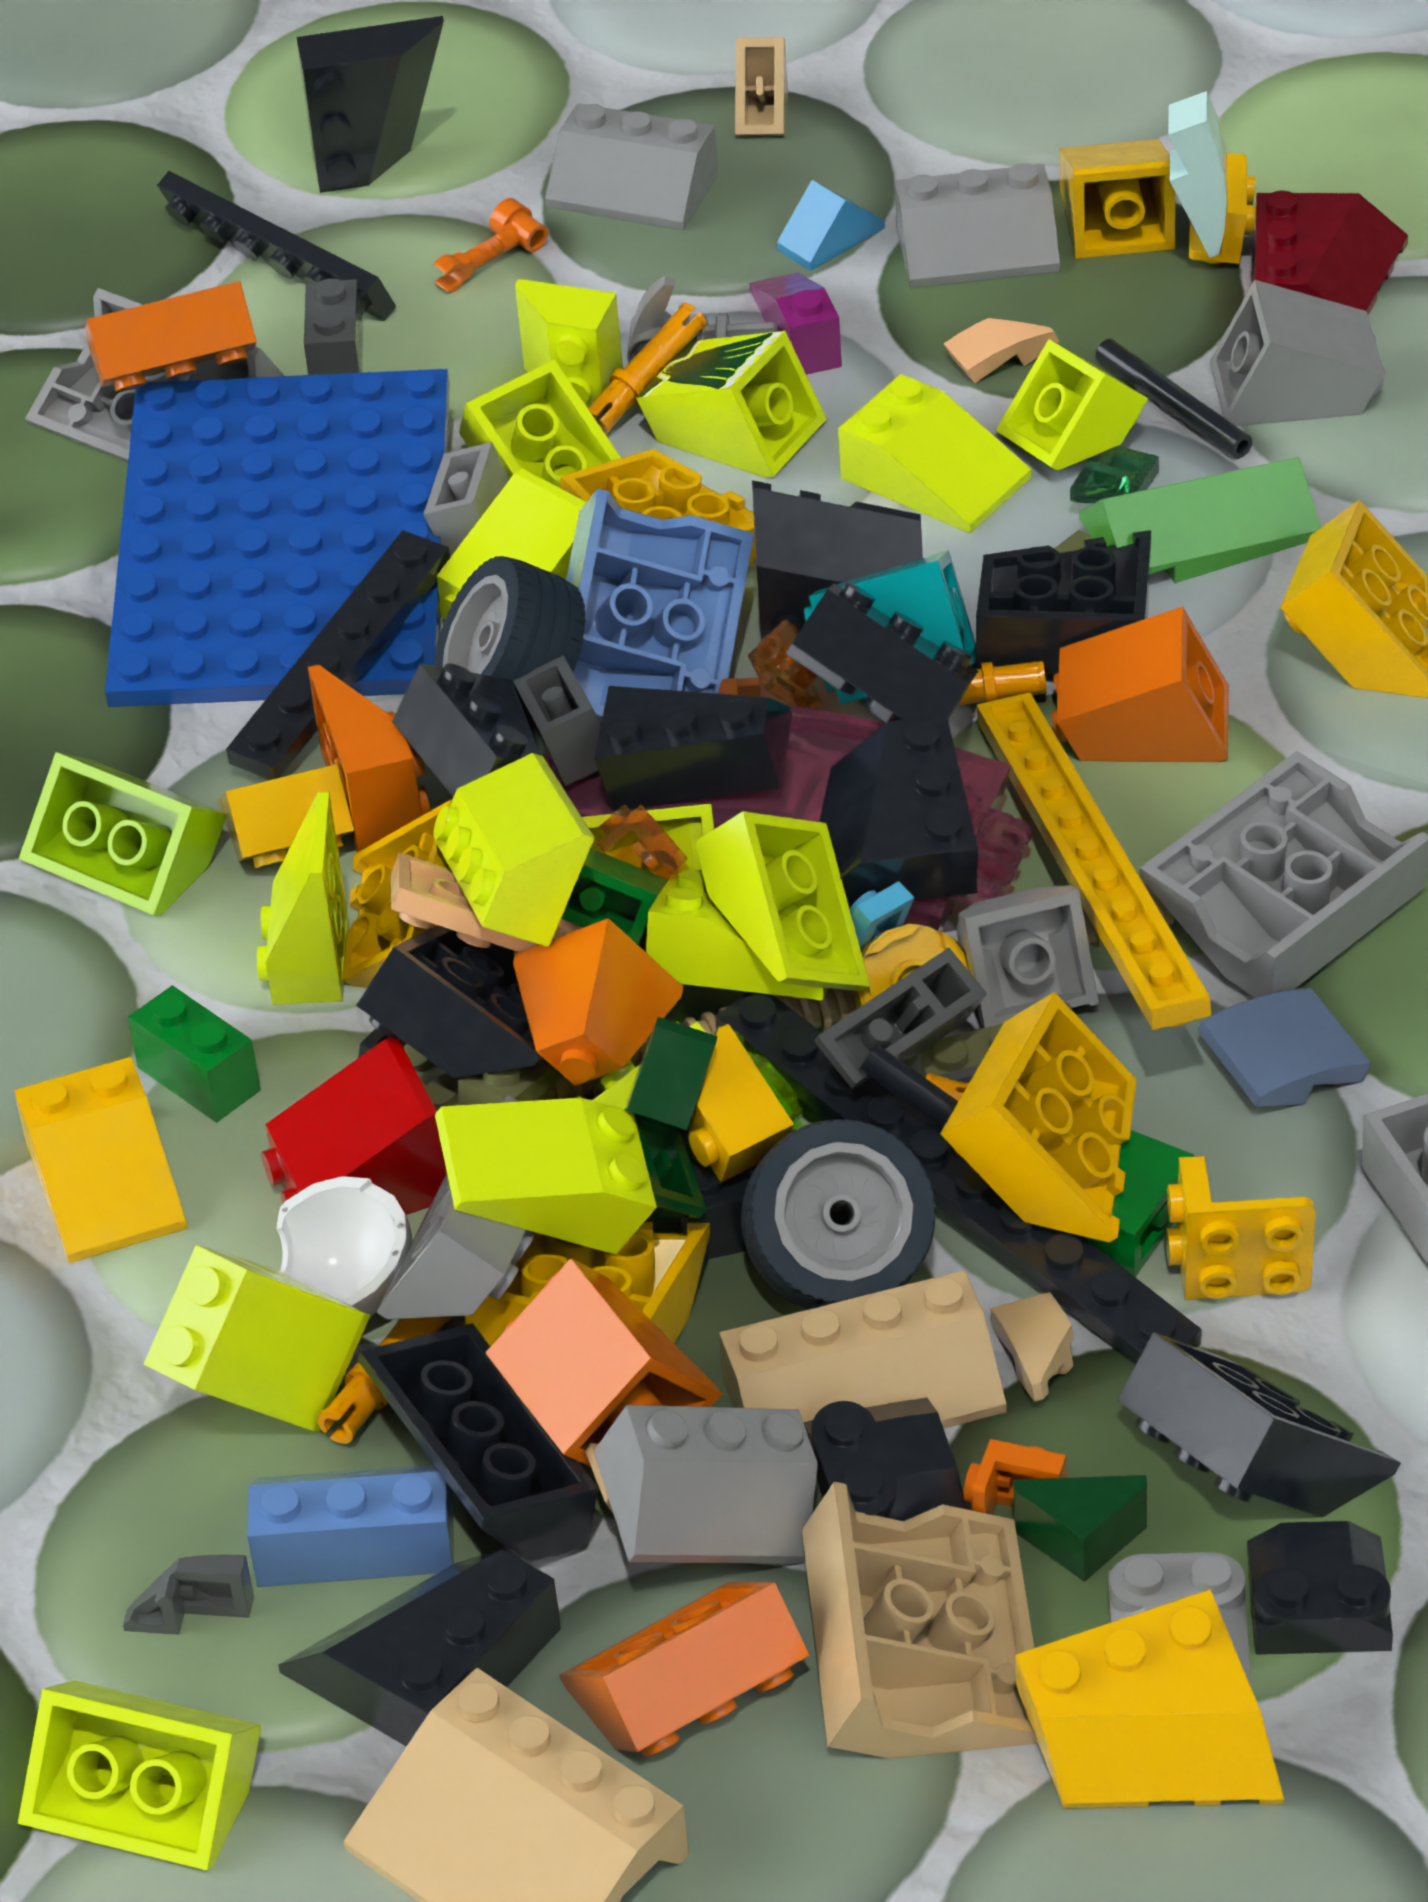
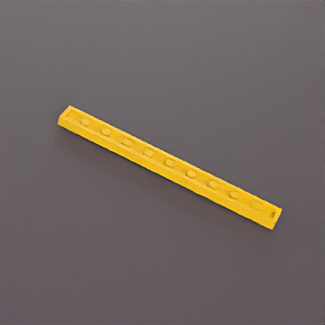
(1094, 863)

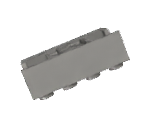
(98, 416)
(1285, 877)

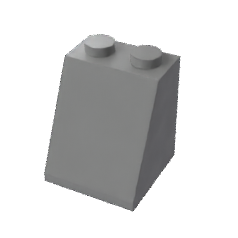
(1295, 359)

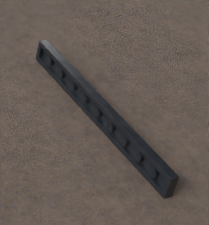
(1055, 1261)

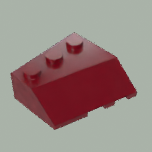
(1325, 245)

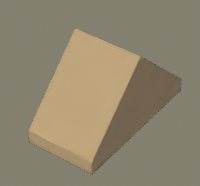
(761, 86)

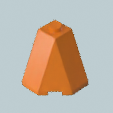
(592, 999)

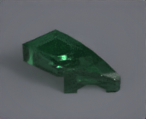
(1115, 474)

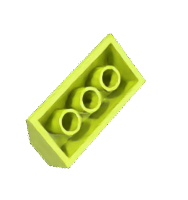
(515, 848)

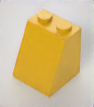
(1118, 198)

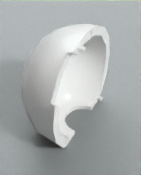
(344, 1239)

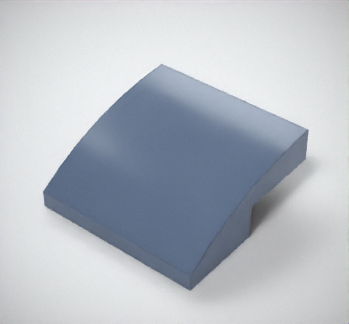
(1283, 1047)

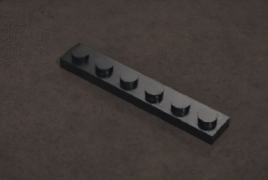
(262, 239)
(343, 648)

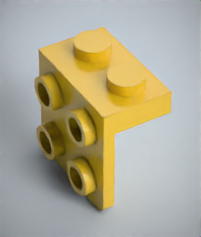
(1237, 1244)

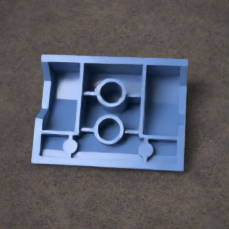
(655, 599)

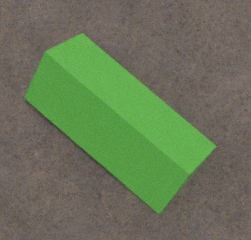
(1212, 519)

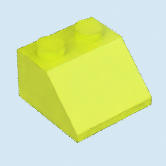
(573, 328)
(1069, 409)

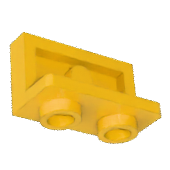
(1239, 214)

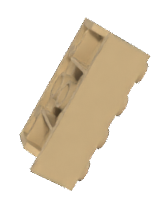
(917, 1629)
(512, 1809)

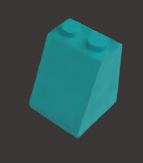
(922, 591)

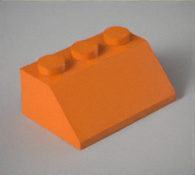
(171, 336)
(688, 1666)

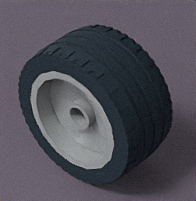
(512, 621)
(837, 1168)

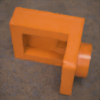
(1002, 1463)

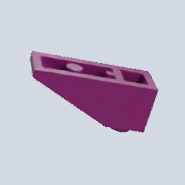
(806, 316)

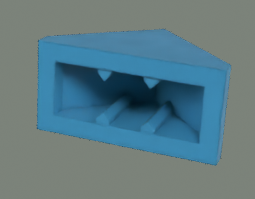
(825, 227)

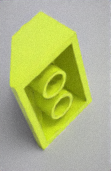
(137, 1773)

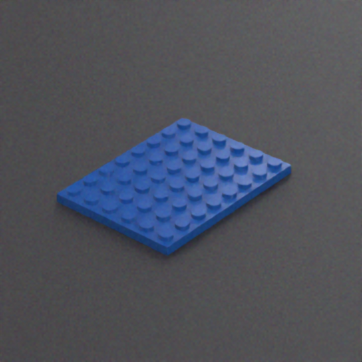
(259, 520)

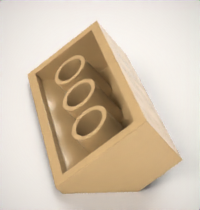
(871, 1352)

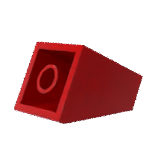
(362, 1124)

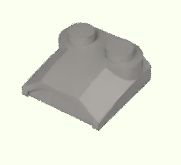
(1027, 949)
(1160, 1578)

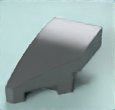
(193, 1586)

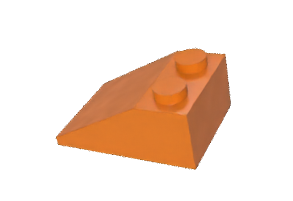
(372, 759)

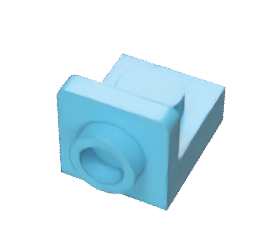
(880, 912)

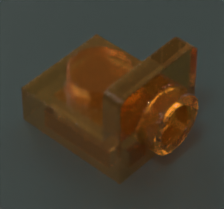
(781, 673)
(654, 844)

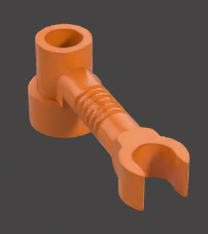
(512, 225)

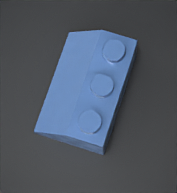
(350, 1525)

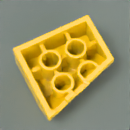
(661, 489)
(1363, 604)
(377, 926)
(1048, 1121)
(651, 1269)
(1149, 1712)

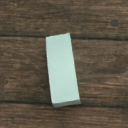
(1199, 167)

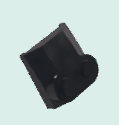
(887, 1456)
(1319, 1589)

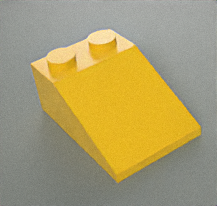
(100, 1159)

